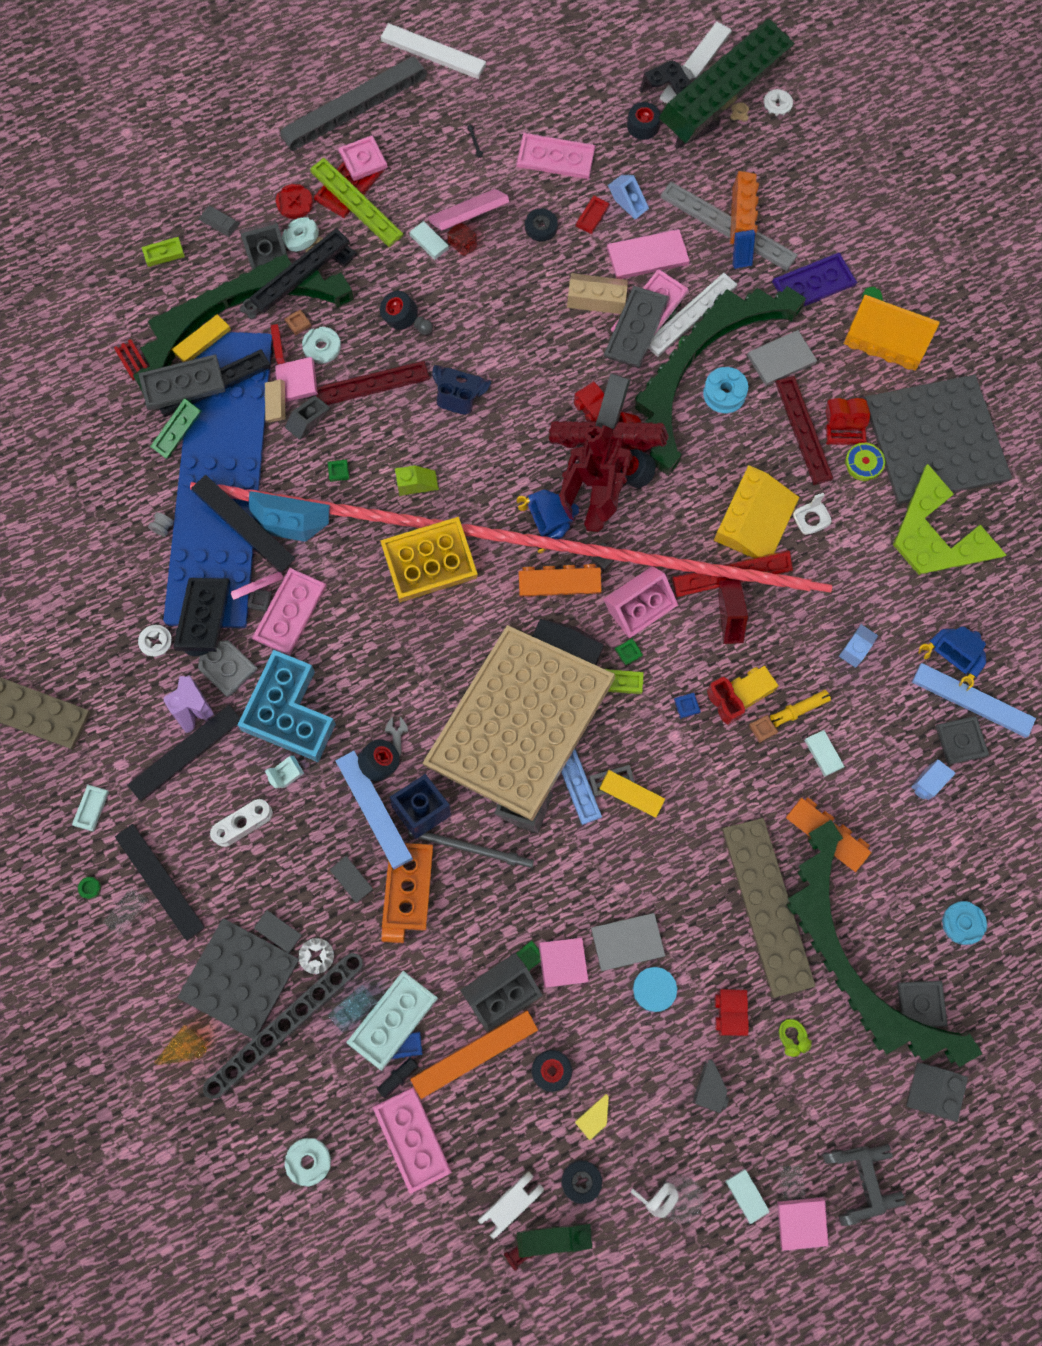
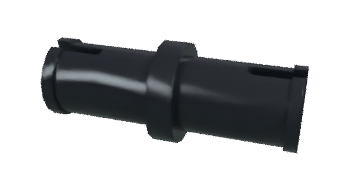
(397, 1077)

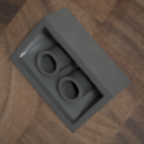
(501, 992)

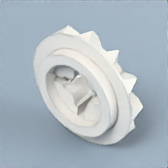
(784, 99)
(153, 632)
(326, 956)

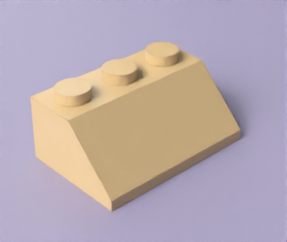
(597, 293)

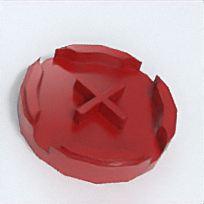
(294, 201)

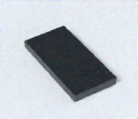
(202, 614)

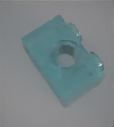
(353, 1008)

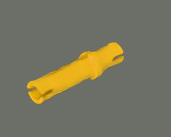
(792, 712)

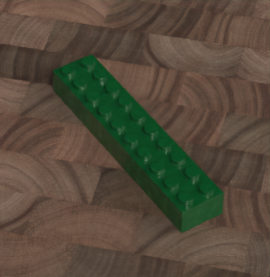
(726, 81)

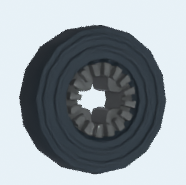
(537, 217)
(569, 1179)

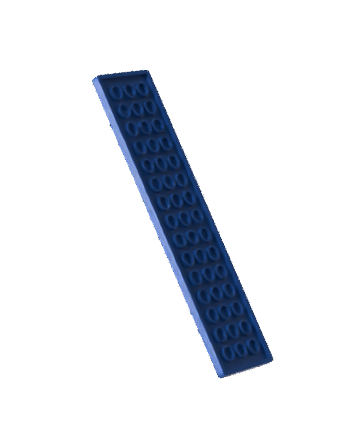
(229, 450)

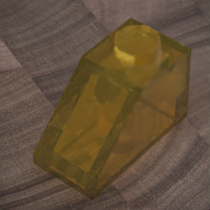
(184, 1047)

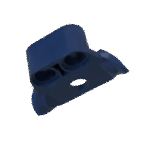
(455, 395)

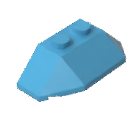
(288, 516)

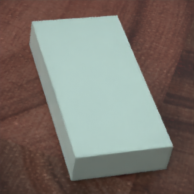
(429, 240)
(824, 753)
(90, 808)
(747, 1196)

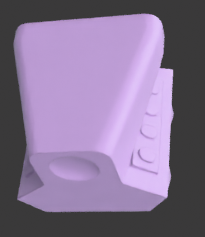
(187, 704)

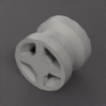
(161, 524)

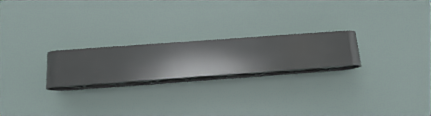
(353, 103)
(275, 1031)

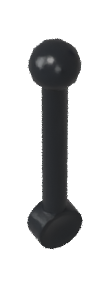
(479, 154)

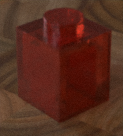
(462, 239)

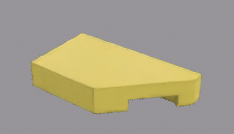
(594, 1118)

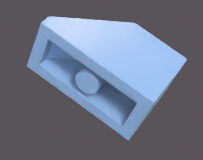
(628, 195)
(858, 646)
(932, 780)

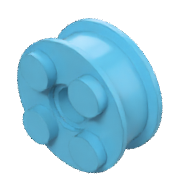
(728, 379)

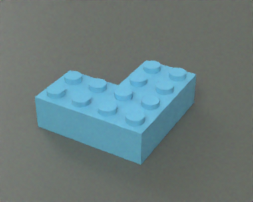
(276, 710)

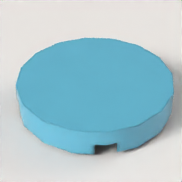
(964, 923)
(655, 989)

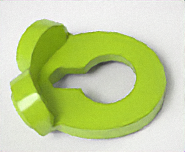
(790, 1048)

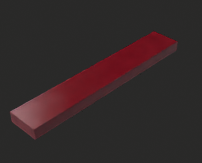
(373, 383)
(804, 430)

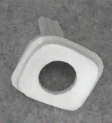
(817, 507)
(653, 1205)

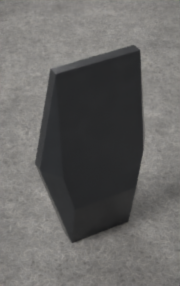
(569, 639)

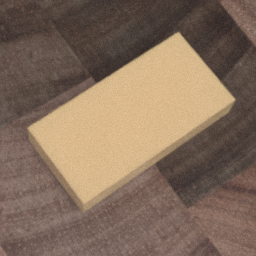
(275, 401)

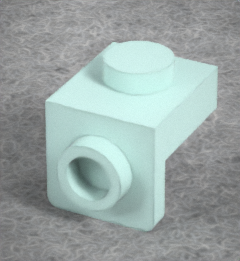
(284, 773)

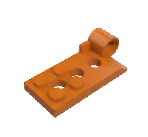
(394, 920)

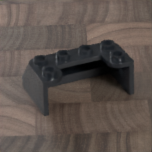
(679, 78)

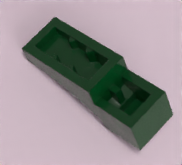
(554, 1240)

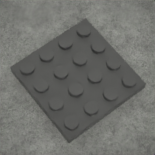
(238, 979)

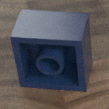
(420, 806)

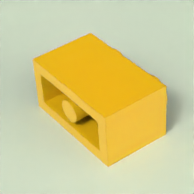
(754, 686)

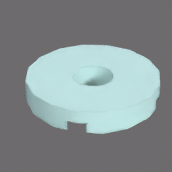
(303, 241)
(325, 354)
(321, 1166)

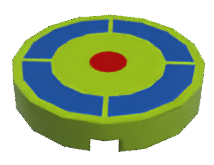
(864, 461)

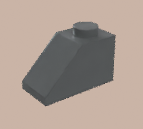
(306, 417)
(711, 1089)

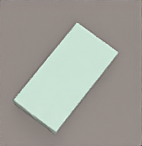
(392, 1020)

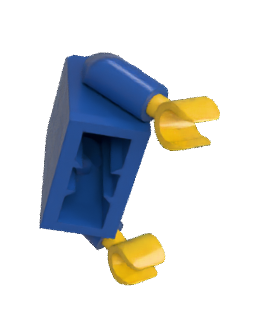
(548, 513)
(961, 649)

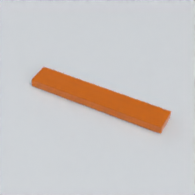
(473, 1054)

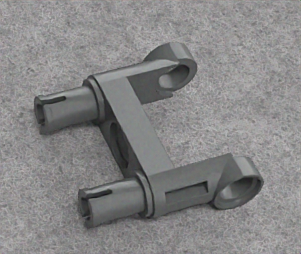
(865, 1159)

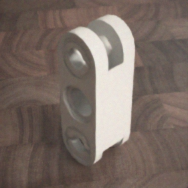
(229, 824)
(511, 1204)

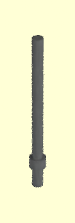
(511, 857)

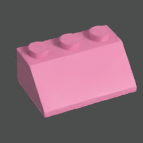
(641, 601)

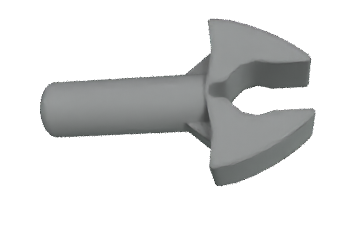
(396, 734)

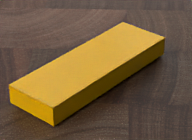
(201, 339)
(632, 793)

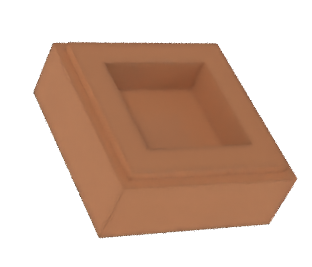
(297, 322)
(763, 728)

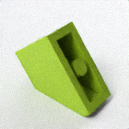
(415, 480)

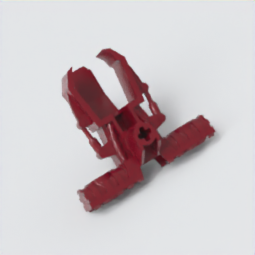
(601, 462)

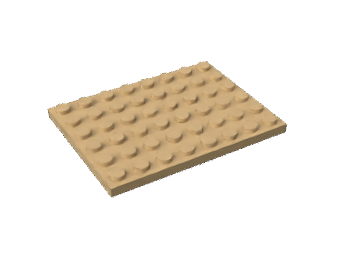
(519, 722)

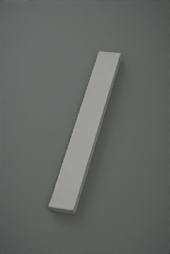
(722, 222)

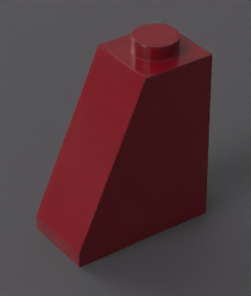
(732, 611)

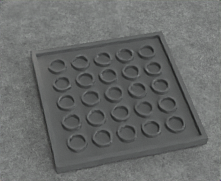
(940, 427)

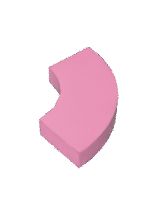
(256, 585)

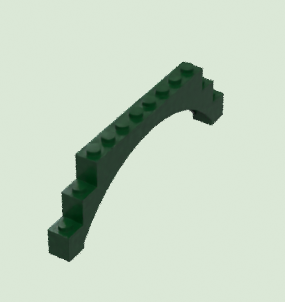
(725, 316)
(185, 319)
(887, 1024)

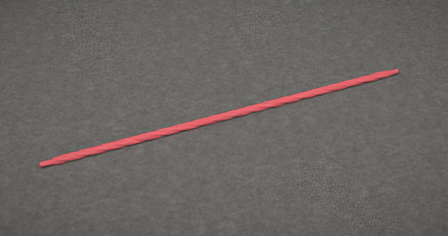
(559, 544)

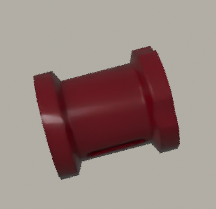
(514, 1259)

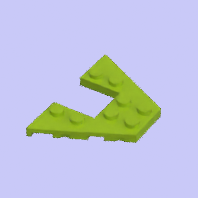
(922, 544)

